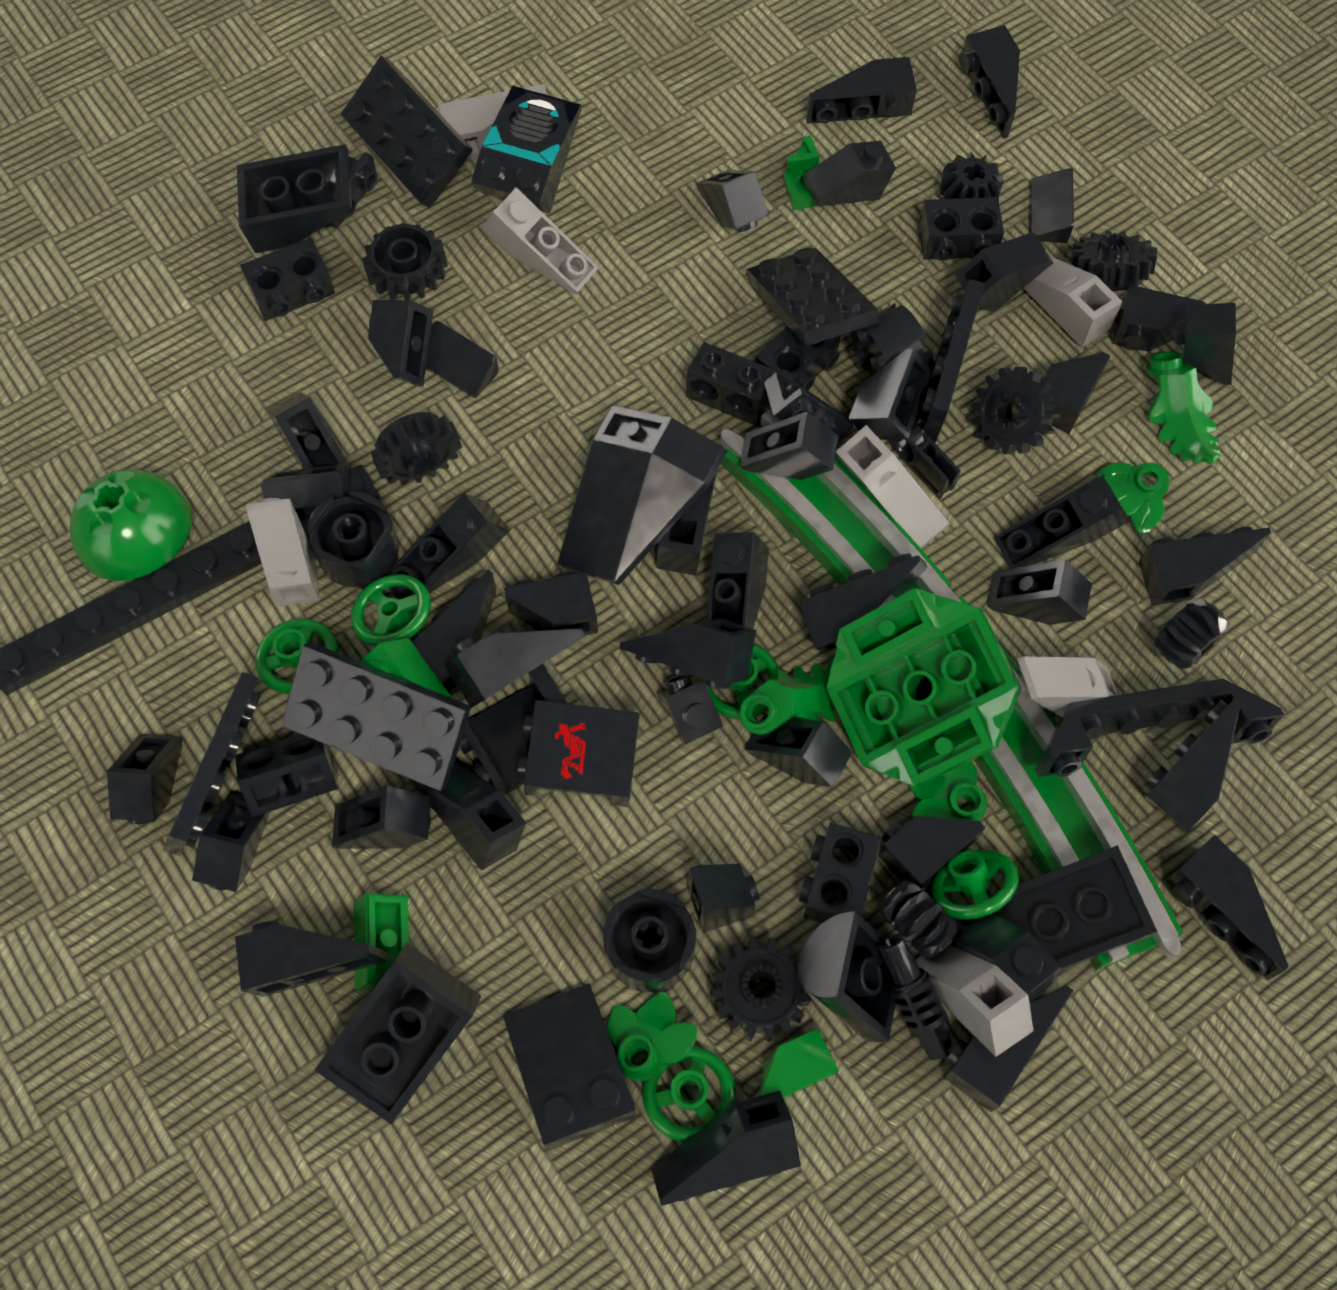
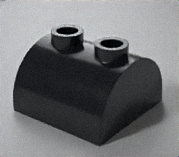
(849, 975)

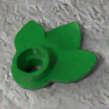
(1139, 501)
(940, 795)
(651, 1031)

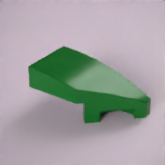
(797, 165)
(797, 1065)

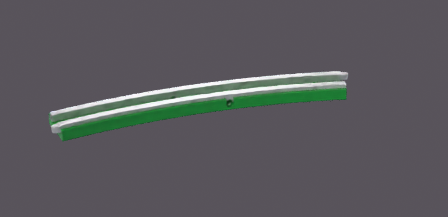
(1054, 814)

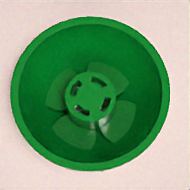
(129, 524)

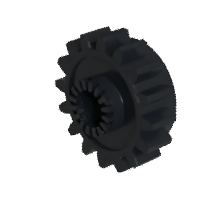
(1115, 258)
(405, 261)
(1035, 408)
(415, 447)
(753, 1013)

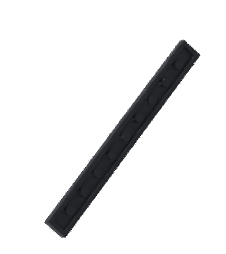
(141, 601)

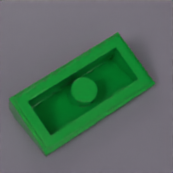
(382, 923)

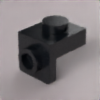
(690, 707)

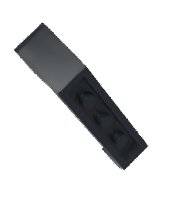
(1151, 708)

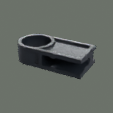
(927, 461)

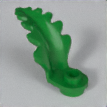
(1182, 409)
(788, 697)

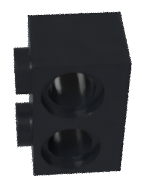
(959, 227)
(287, 279)
(805, 362)
(728, 383)
(285, 773)
(848, 879)

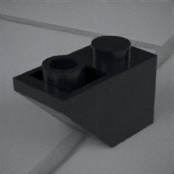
(1005, 269)
(554, 603)

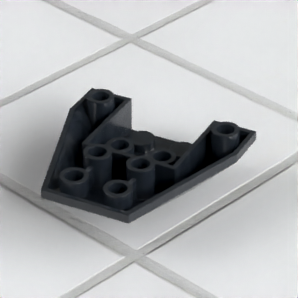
(633, 490)

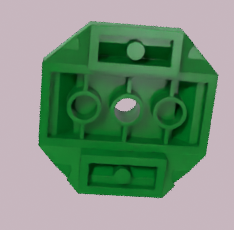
(878, 678)

